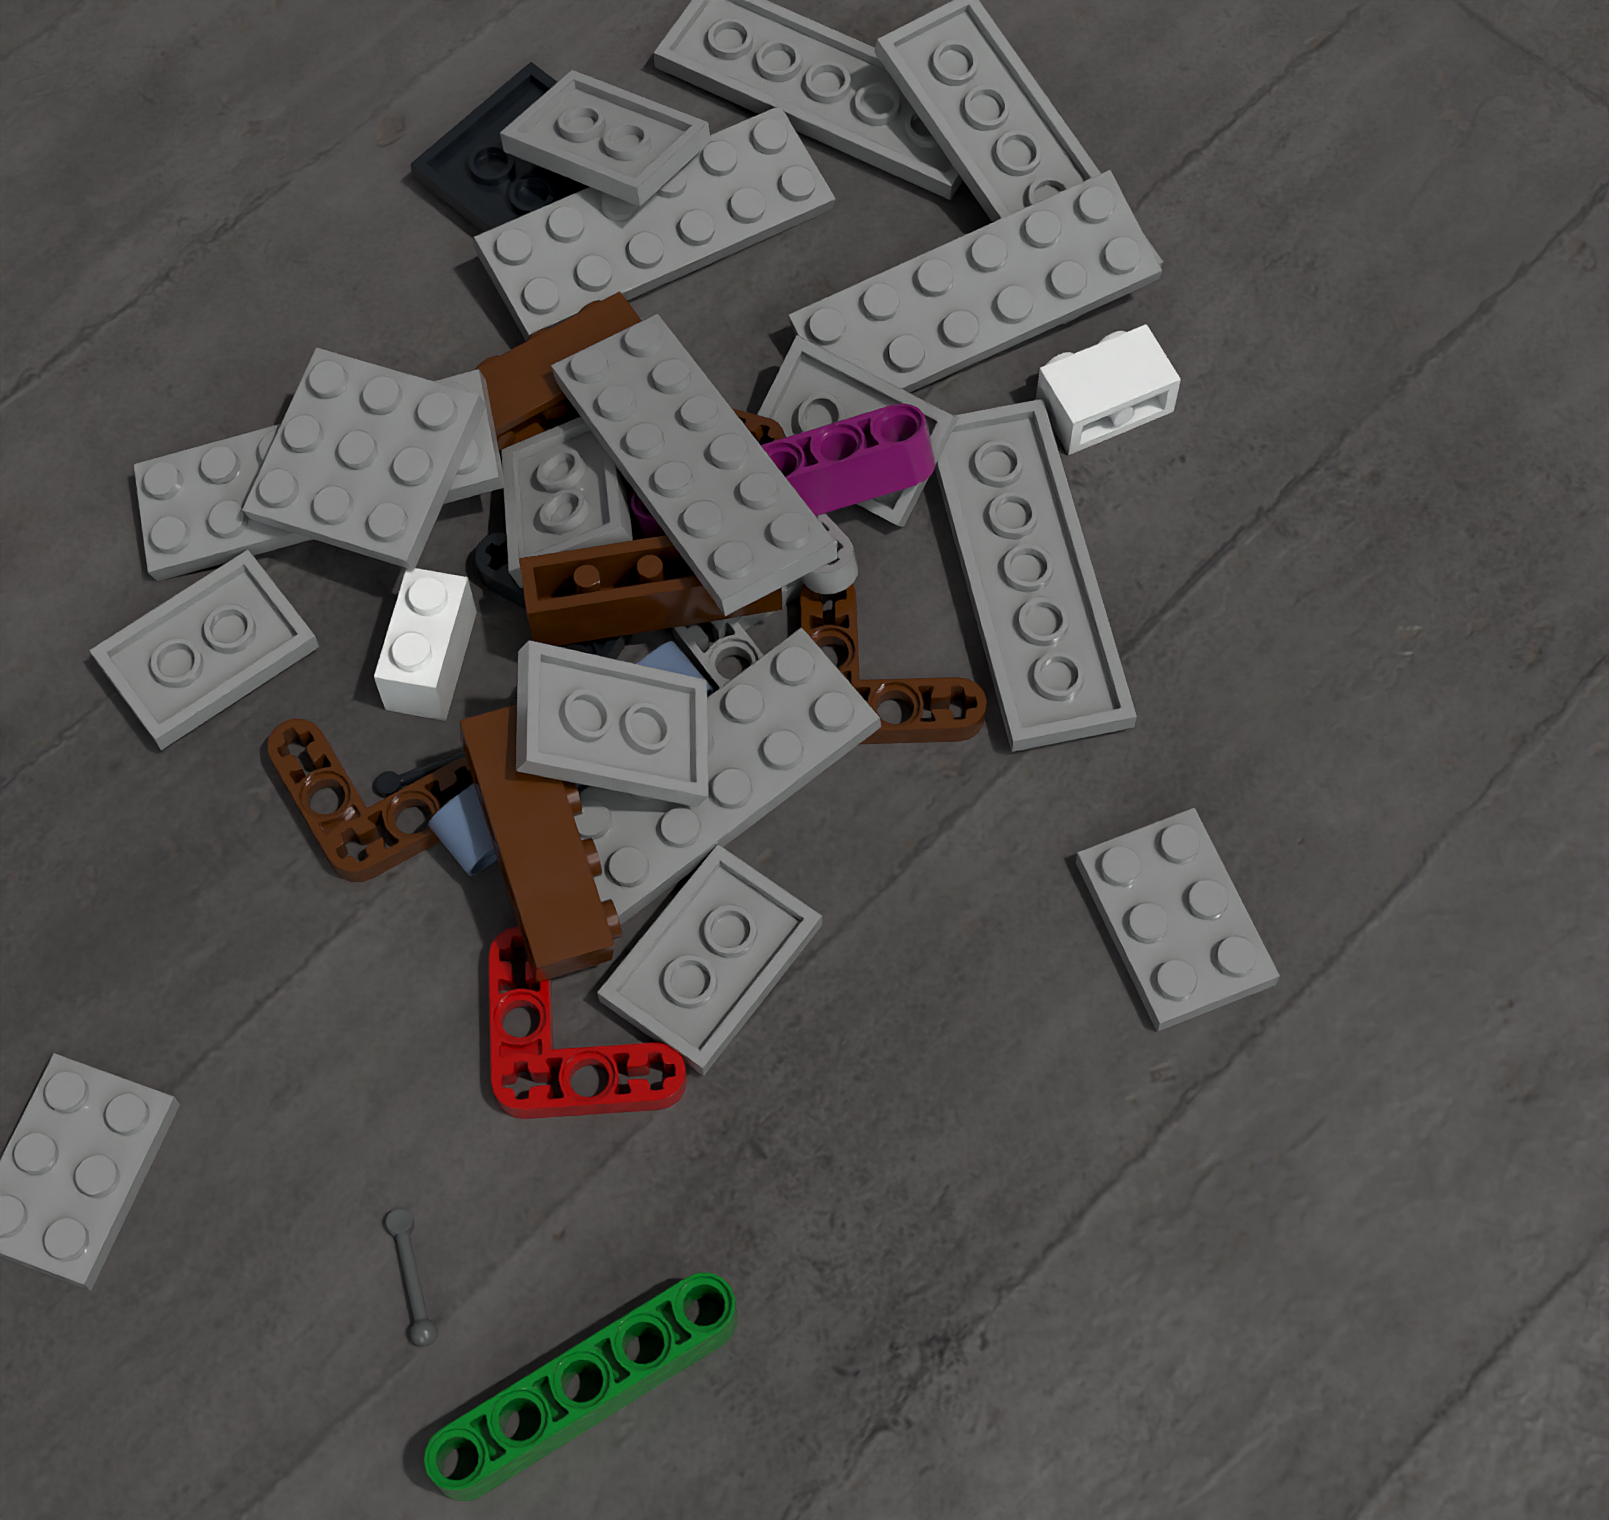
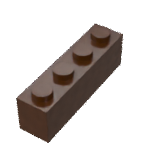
(522, 380)
(619, 592)
(540, 852)

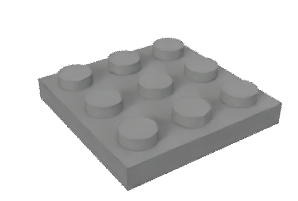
(364, 458)

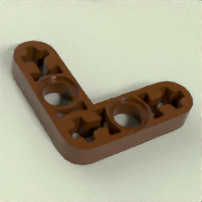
(911, 690)
(353, 818)

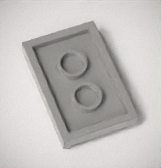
(605, 137)
(824, 388)
(562, 495)
(204, 649)
(611, 724)
(1176, 919)
(710, 959)
(77, 1168)

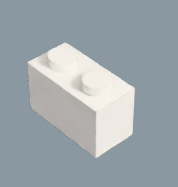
(1107, 388)
(425, 643)

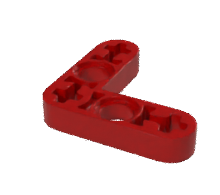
(537, 1053)

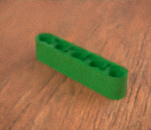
(546, 1387)

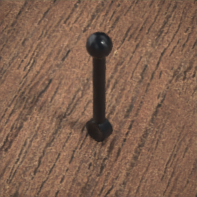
(390, 782)

